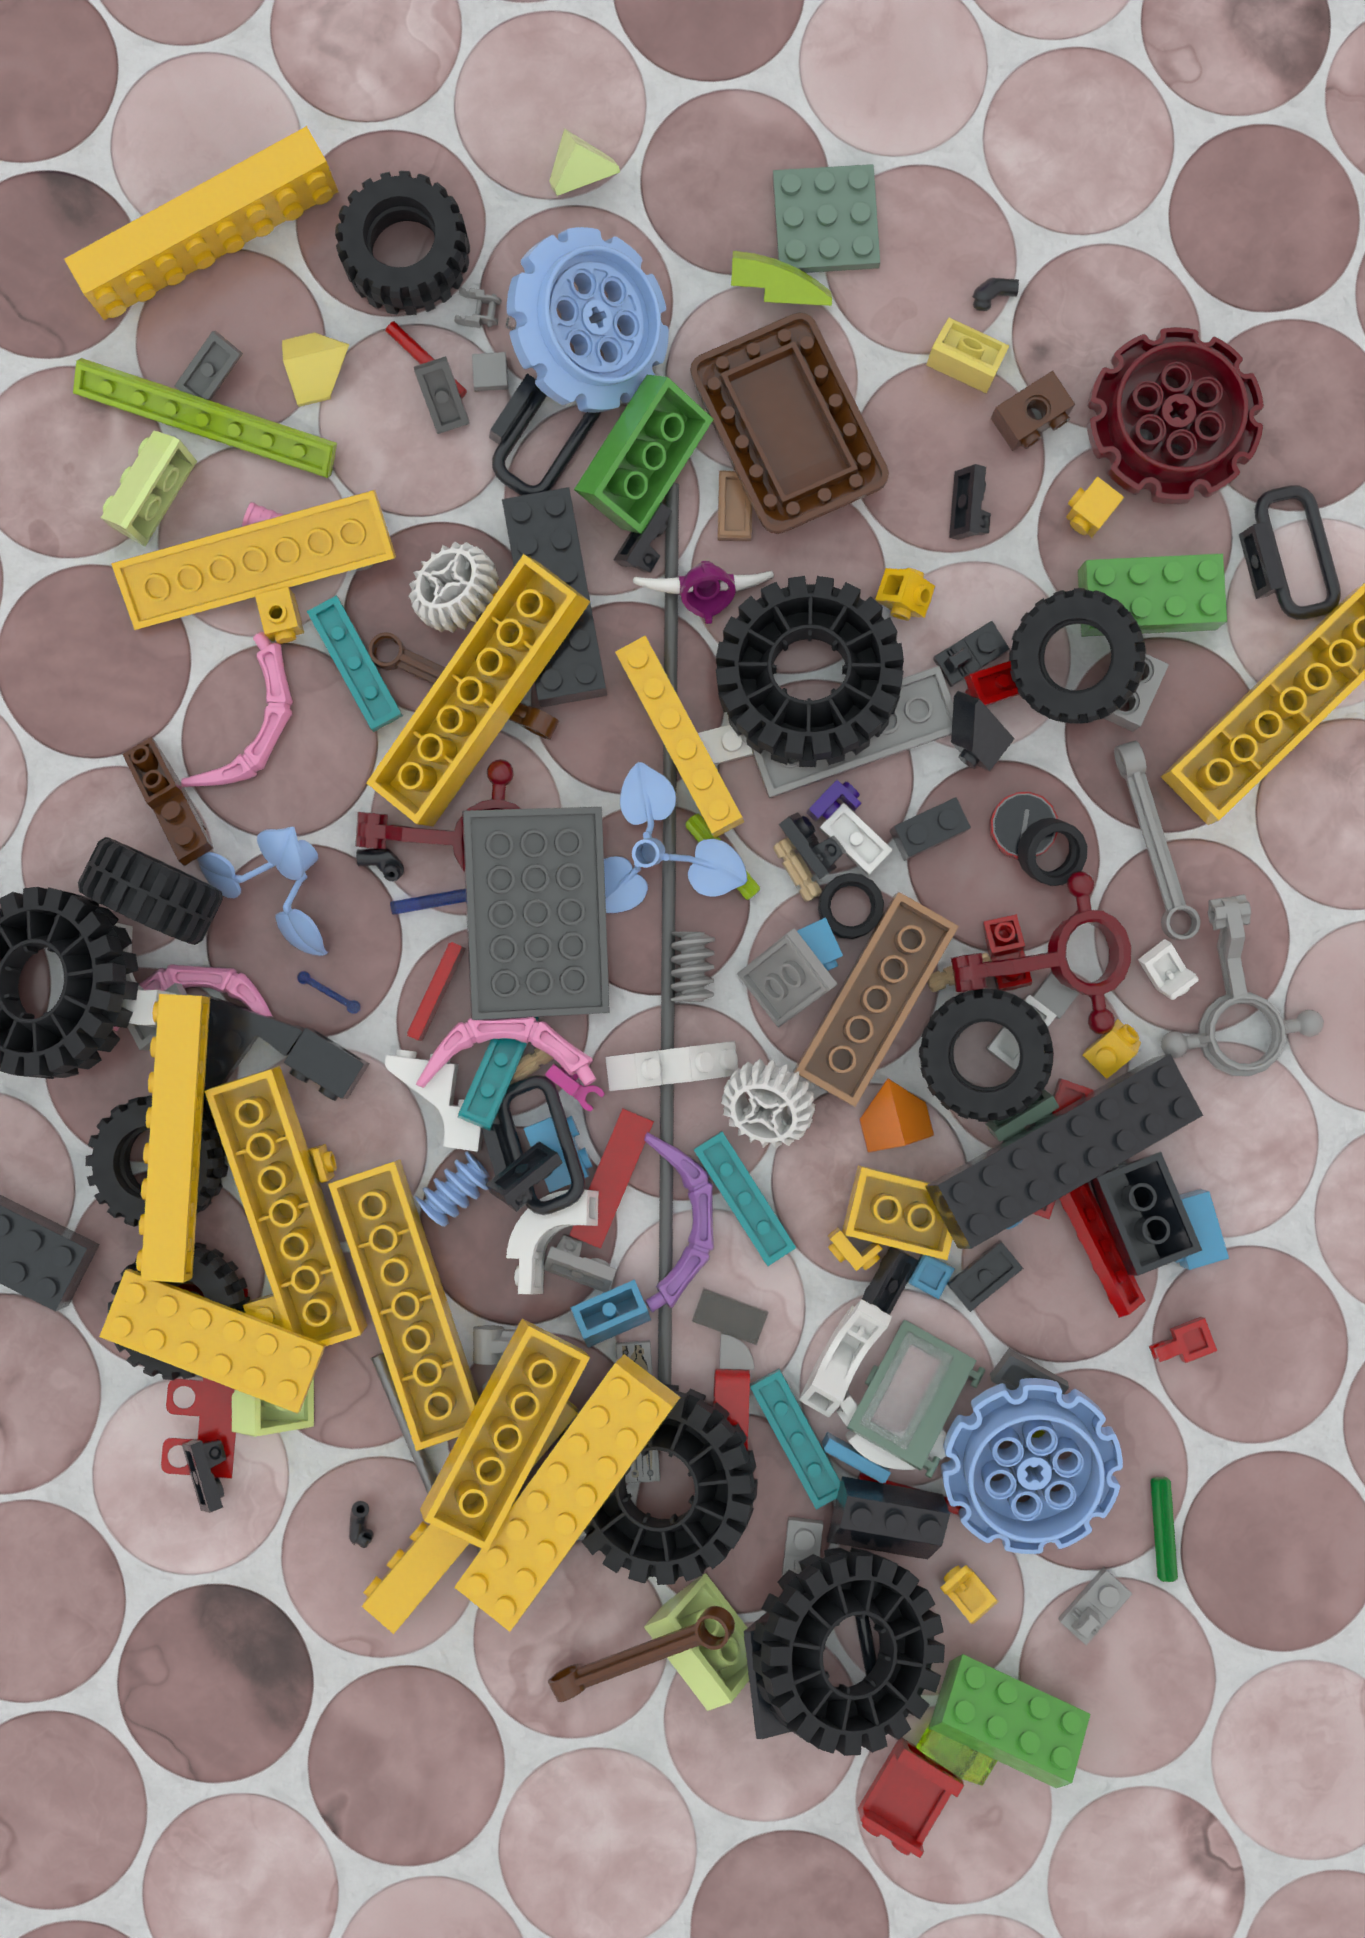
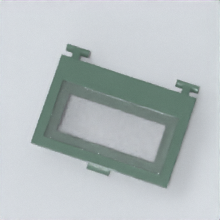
(913, 1395)

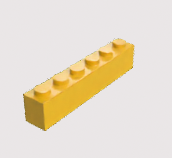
(679, 736)

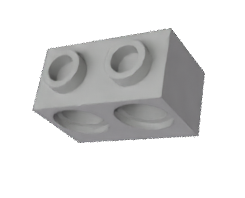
(1143, 696)

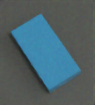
(849, 1455)

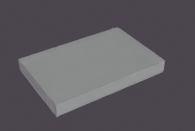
(786, 978)

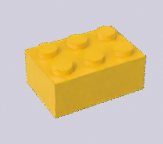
(895, 1214)

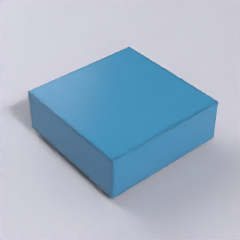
(931, 1275)

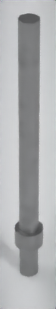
(419, 1457)

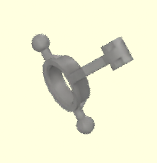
(1229, 916)

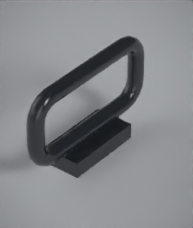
(511, 426)
(1265, 561)
(505, 1146)

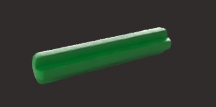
(1164, 1529)

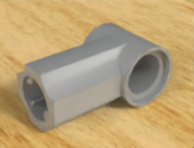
(490, 1343)

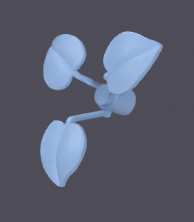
(651, 797)
(292, 860)

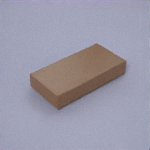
(733, 509)

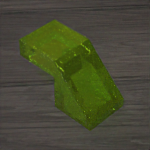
(956, 1757)

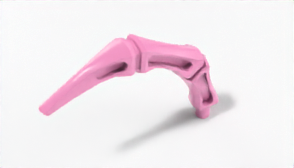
(275, 718)
(220, 979)
(520, 1029)

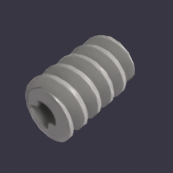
(692, 966)

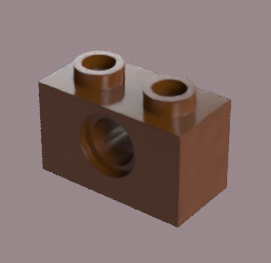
(1047, 397)

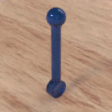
(352, 1006)

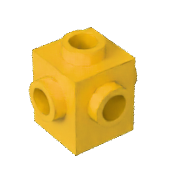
(905, 593)

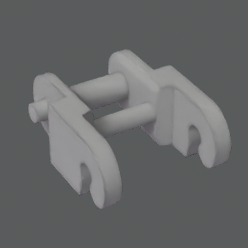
(477, 319)

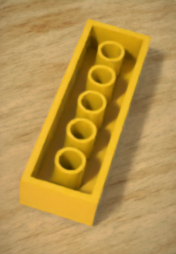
(504, 1435)

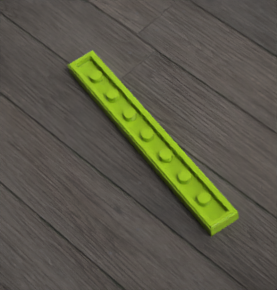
(204, 417)

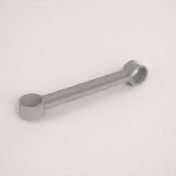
(1132, 767)

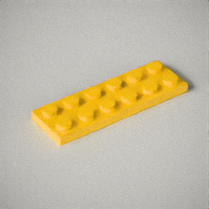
(213, 1341)

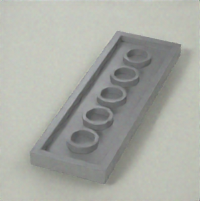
(920, 718)

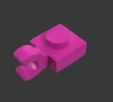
(572, 1086)

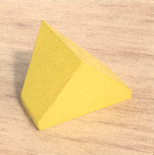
(313, 366)

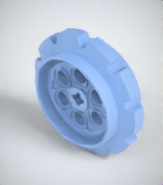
(587, 319)
(1031, 1466)

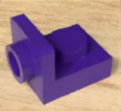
(828, 804)

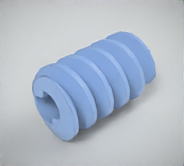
(454, 1190)

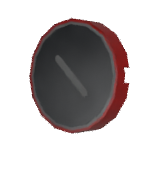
(1013, 818)

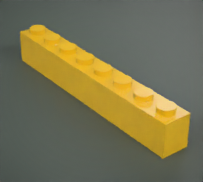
(174, 1138)
(427, 1559)

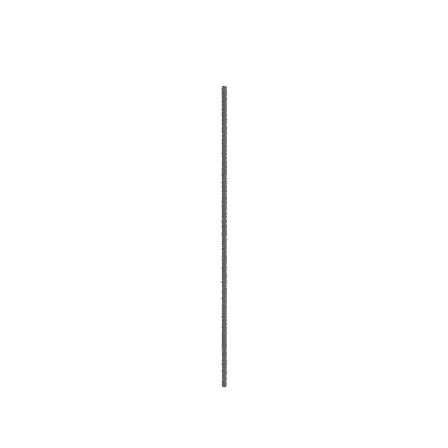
(667, 953)

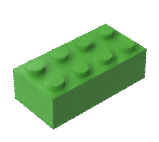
(644, 453)
(1162, 591)
(1010, 1721)

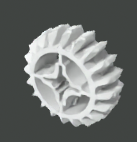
(453, 587)
(770, 1093)

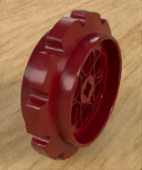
(1197, 367)

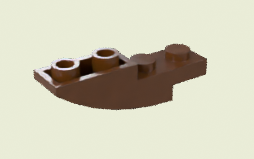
(169, 801)

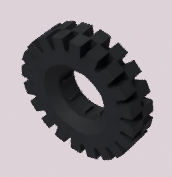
(809, 727)
(92, 987)
(718, 1512)
(796, 1637)

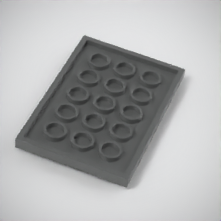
(536, 912)

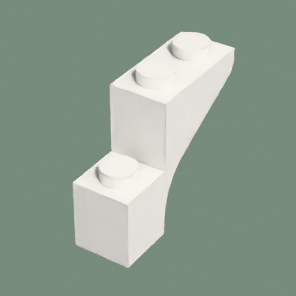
(671, 1066)
(440, 1092)

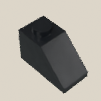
(977, 733)

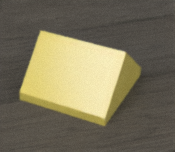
(967, 355)

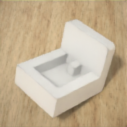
(1167, 970)

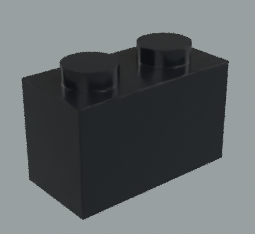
(930, 829)
(326, 1064)

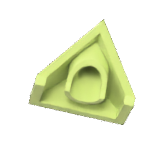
(579, 164)

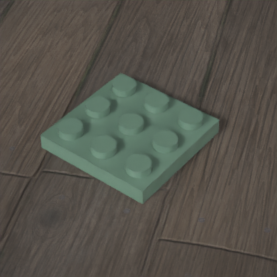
(827, 218)

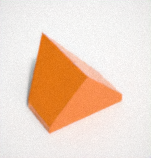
(895, 1119)

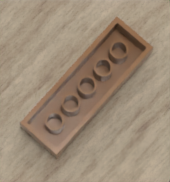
(875, 999)

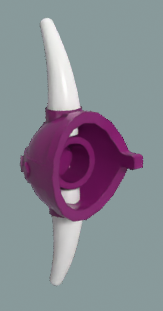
(705, 588)

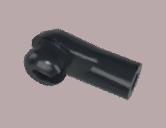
(992, 288)
(384, 859)
(358, 1519)

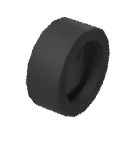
(1035, 834)
(864, 884)

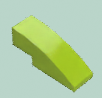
(780, 280)

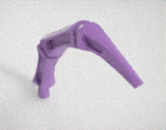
(701, 1236)

